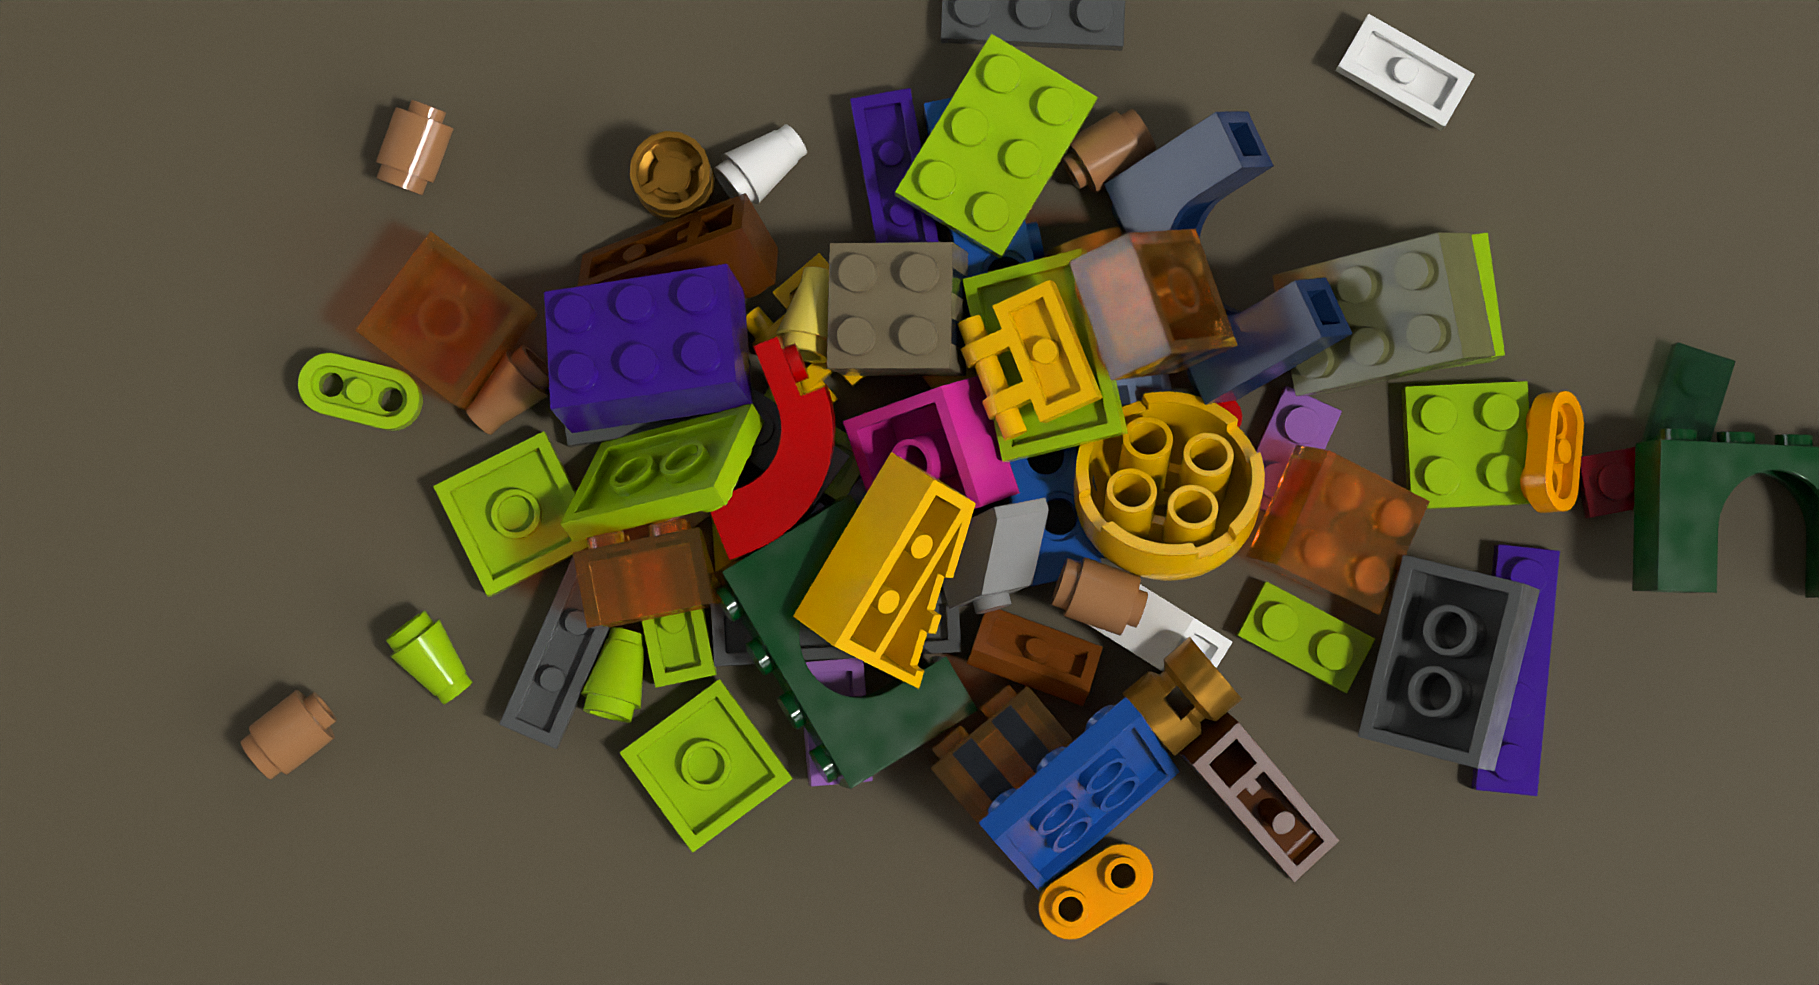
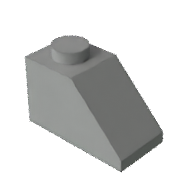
(998, 556)

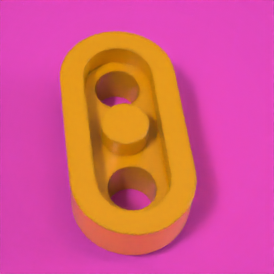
(1553, 452)
(1093, 886)

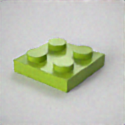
(1466, 443)
(512, 513)
(706, 765)

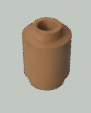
(413, 147)
(1107, 149)
(1099, 595)
(289, 734)

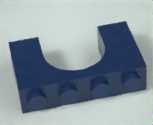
(1177, 192)

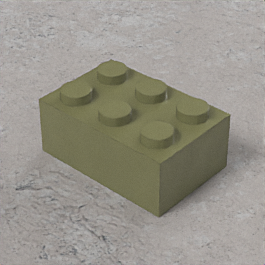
(1408, 313)

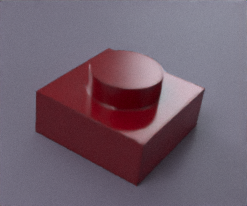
(1607, 482)

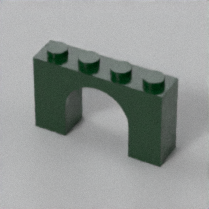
(1682, 494)
(850, 733)

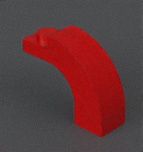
(786, 489)

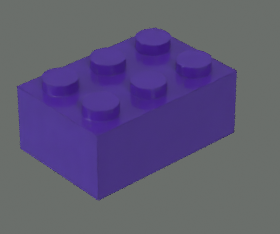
(647, 348)

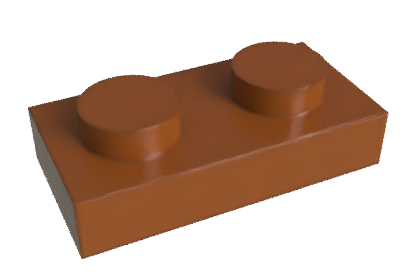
(1035, 655)

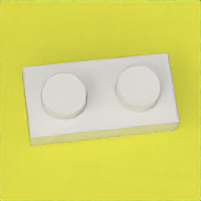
(1405, 72)

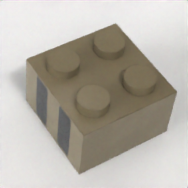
(896, 309)

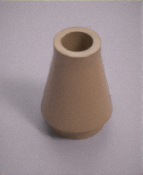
(512, 388)

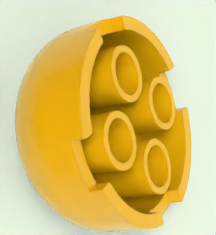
(1173, 464)

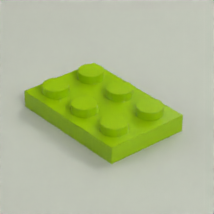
(996, 146)
(1085, 425)
(663, 473)

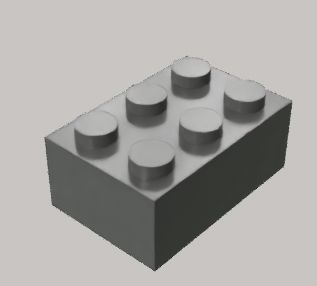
(1449, 663)

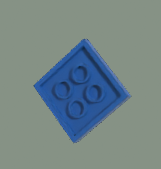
(1079, 793)

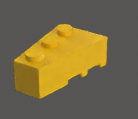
(888, 570)

